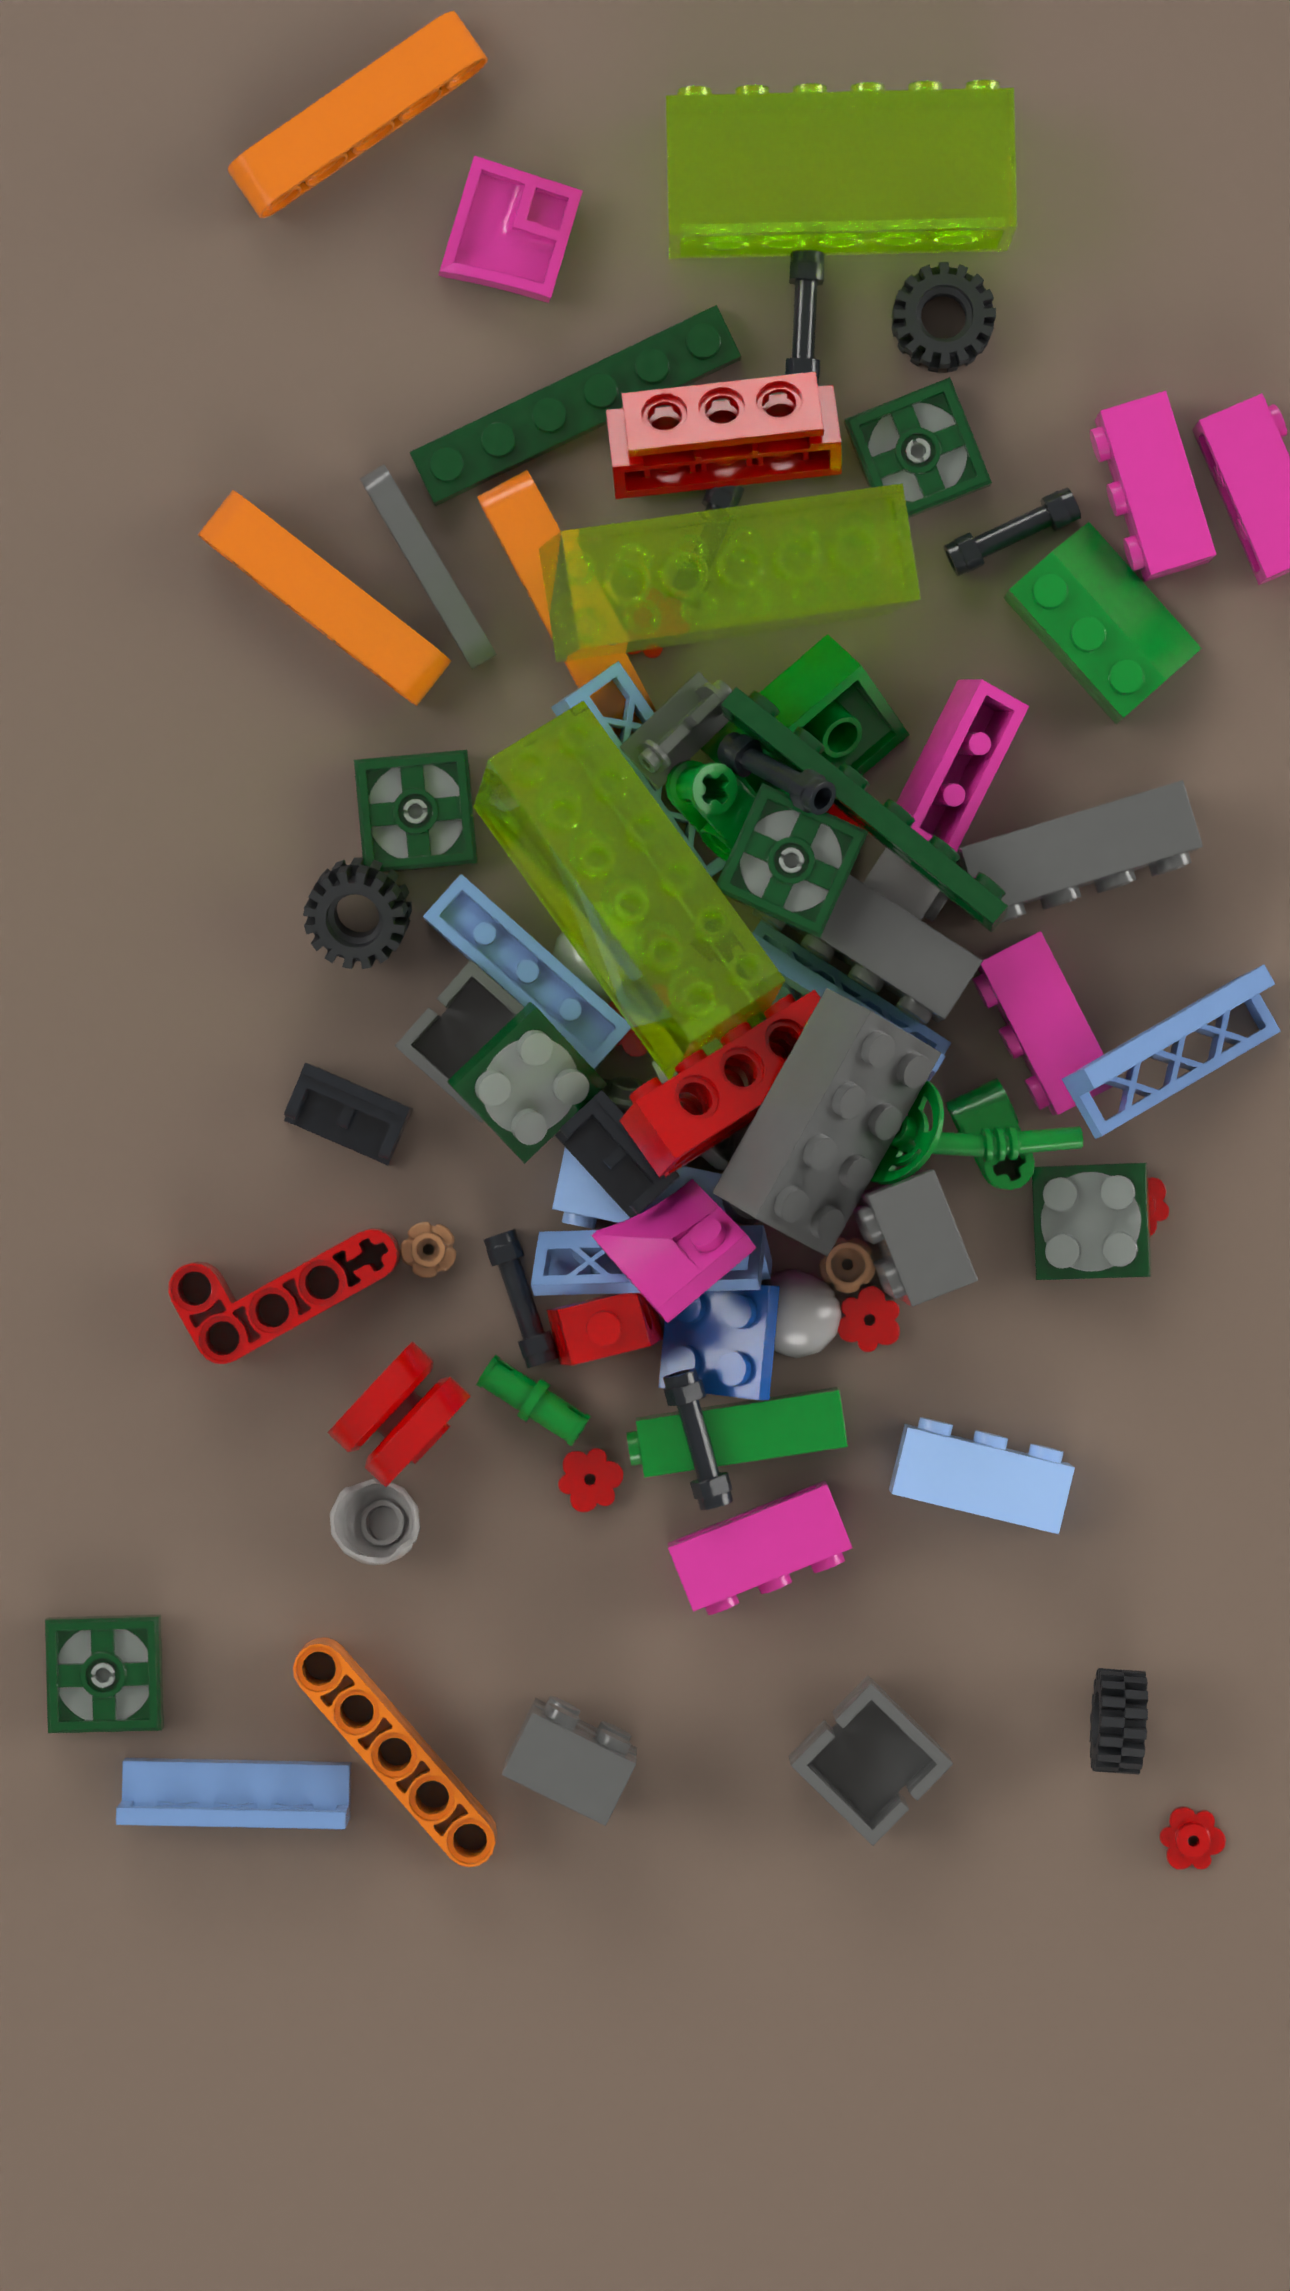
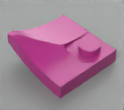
(510, 230)
(676, 1248)

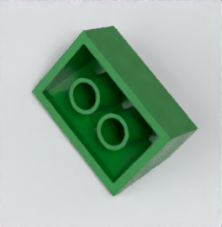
(1101, 622)
(835, 703)

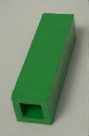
(743, 1431)

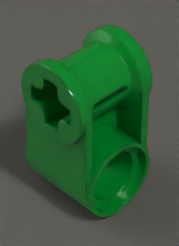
(711, 801)
(990, 1108)

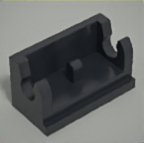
(347, 1113)
(612, 1156)

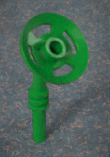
(919, 1143)

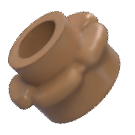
(442, 1241)
(848, 1280)

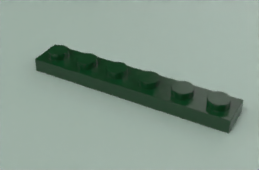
(572, 405)
(886, 822)

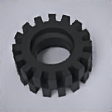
(951, 283)
(339, 939)
(1118, 1721)

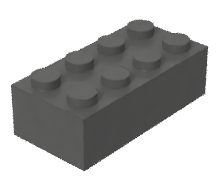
(1088, 848)
(891, 952)
(827, 1122)
(915, 1238)

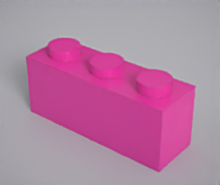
(1253, 479)
(1152, 487)
(960, 759)
(1039, 1019)
(760, 1548)

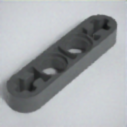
(428, 566)

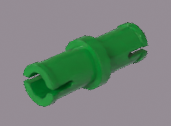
(533, 1400)

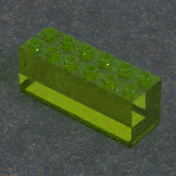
(841, 170)
(729, 572)
(625, 888)

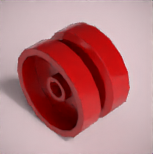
(400, 1414)

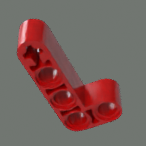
(292, 1286)

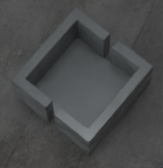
(473, 1017)
(571, 1759)
(869, 1760)

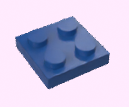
(726, 1340)

